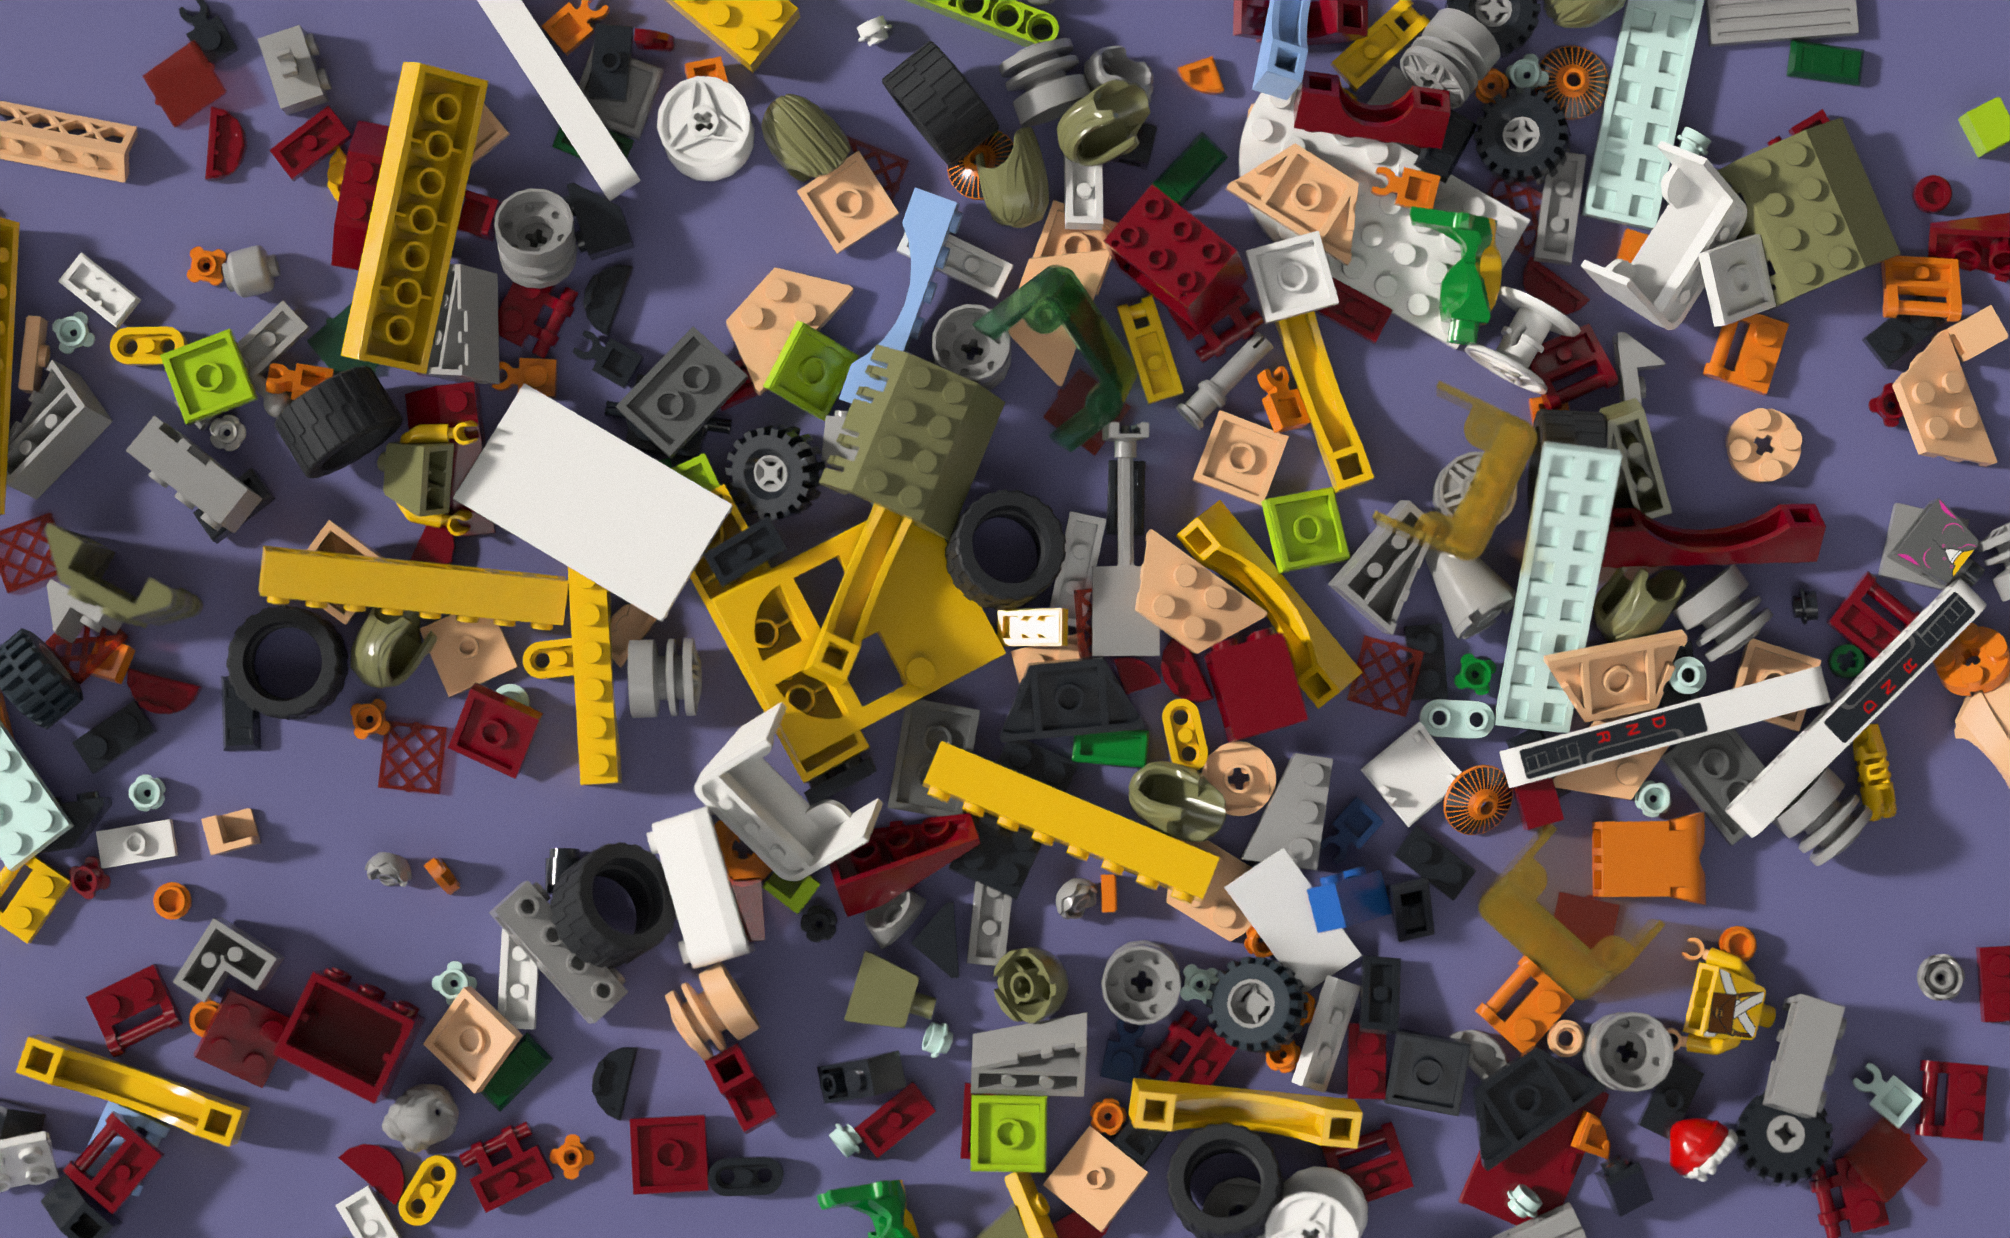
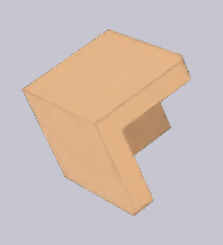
(1977, 333)
(231, 831)

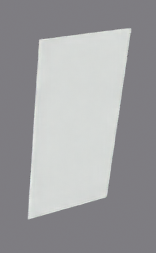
(1279, 910)

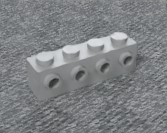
(528, 922)

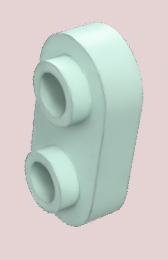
(1457, 718)

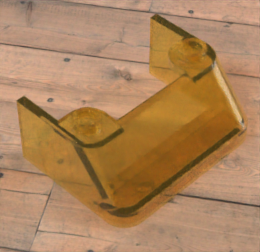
(1507, 449)
(1514, 913)

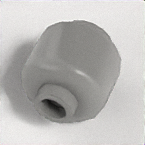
(250, 271)

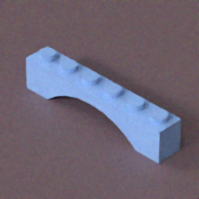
(1283, 48)
(927, 227)

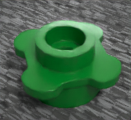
(1484, 669)

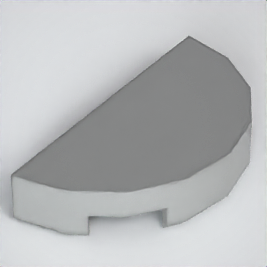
(1485, 1052)

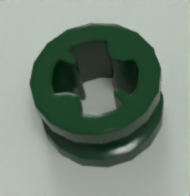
(1843, 650)

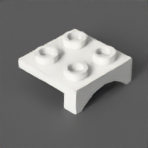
(1412, 774)
(26, 1160)

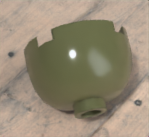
(1030, 984)

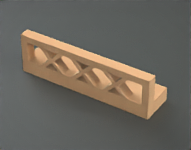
(59, 150)

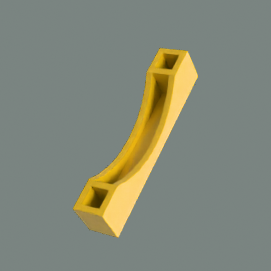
(1324, 404)
(1227, 548)
(855, 598)
(594, 682)
(133, 1088)
(1299, 1116)

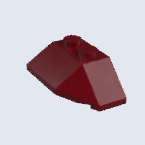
(357, 193)

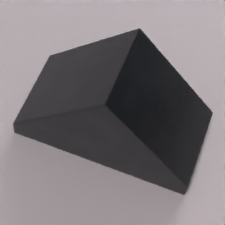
(1411, 908)
(939, 941)

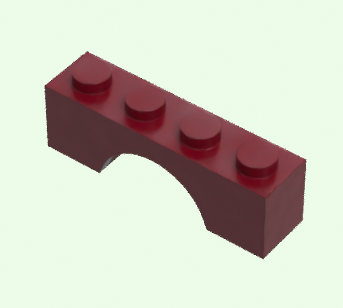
(1414, 119)

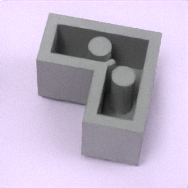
(223, 952)

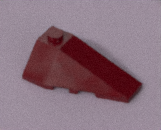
(1975, 242)
(451, 406)
(899, 859)

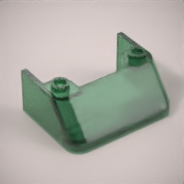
(1059, 299)

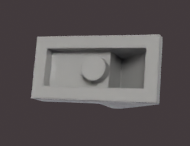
(1629, 359)
(71, 614)

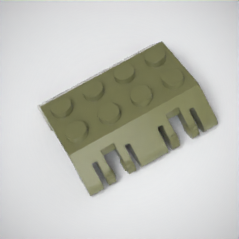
(1811, 209)
(915, 440)
(81, 566)

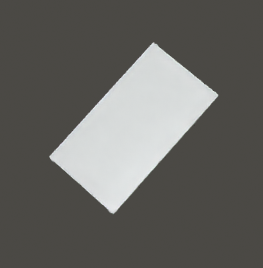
(593, 502)

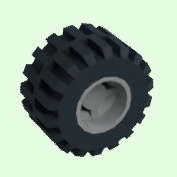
(36, 679)
(1257, 1004)

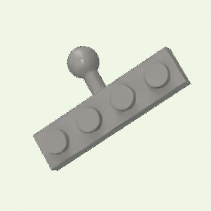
(264, 346)

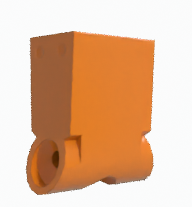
(1650, 858)

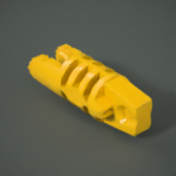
(1875, 788)

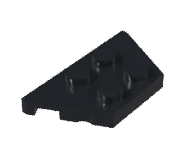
(1069, 701)
(1526, 1101)

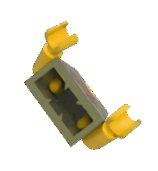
(421, 474)

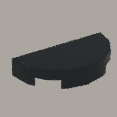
(605, 296)
(613, 1079)

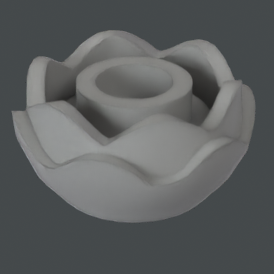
(389, 869)
(1075, 897)
(1952, 975)

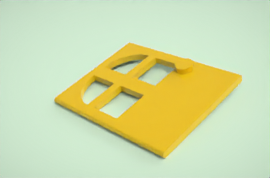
(918, 616)

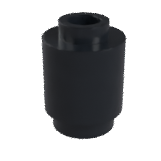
(559, 861)

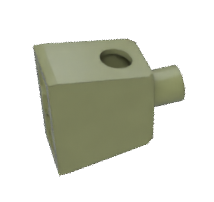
(886, 994)

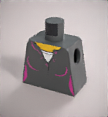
(1938, 547)

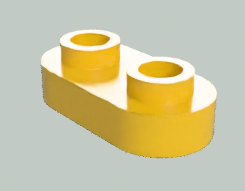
(149, 342)
(560, 657)
(1185, 735)
(428, 1189)

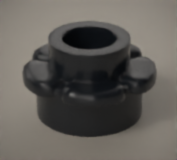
(1805, 605)
(808, 923)

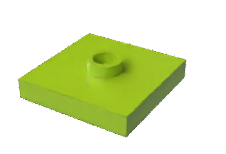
(810, 370)
(209, 377)
(1305, 530)
(1008, 1133)

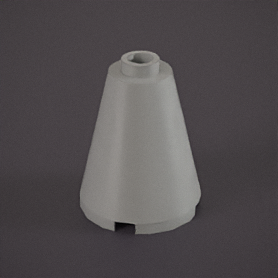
(1469, 593)

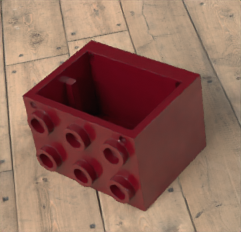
(1176, 259)
(1255, 685)
(350, 1034)

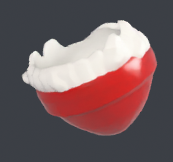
(1699, 1147)

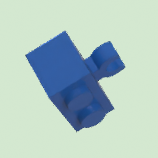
(1348, 900)

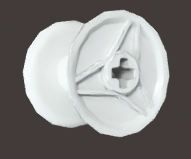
(706, 104)
(1522, 339)
(1319, 1205)

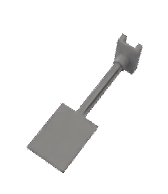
(1115, 623)

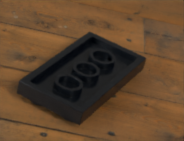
(1006, 855)

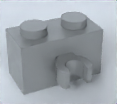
(294, 69)

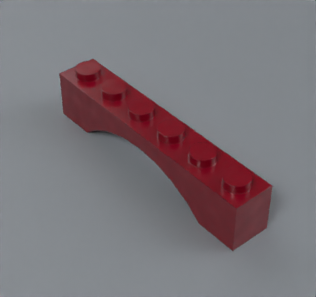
(1779, 536)

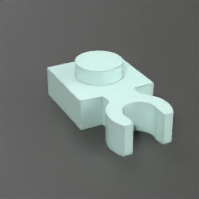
(1892, 1099)

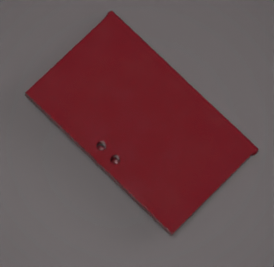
(1534, 1165)

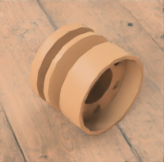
(712, 1011)

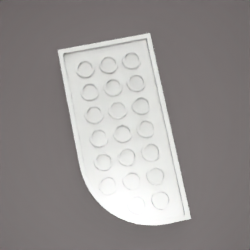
(1389, 257)

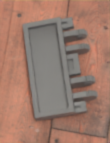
(1778, 20)

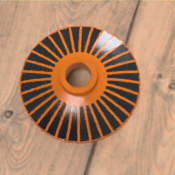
(1575, 100)
(964, 173)
(1469, 792)

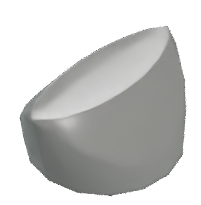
(894, 917)

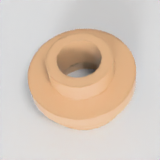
(1576, 1043)

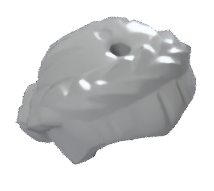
(1113, 64)
(414, 1117)

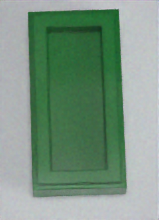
(1112, 748)

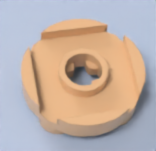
(1760, 424)
(1250, 761)

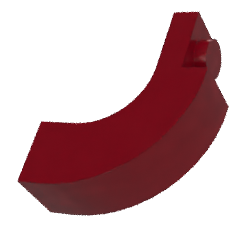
(1327, 20)

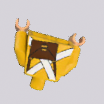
(1723, 1004)

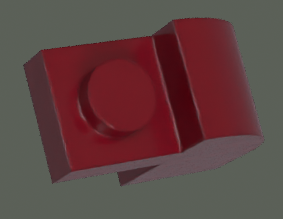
(742, 1088)

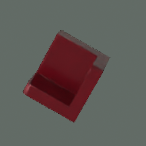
(478, 215)
(1537, 803)

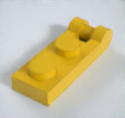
(1383, 43)
(1150, 351)

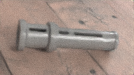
(1213, 392)

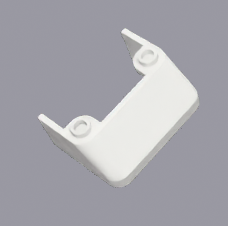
(1667, 269)
(771, 813)
(699, 888)

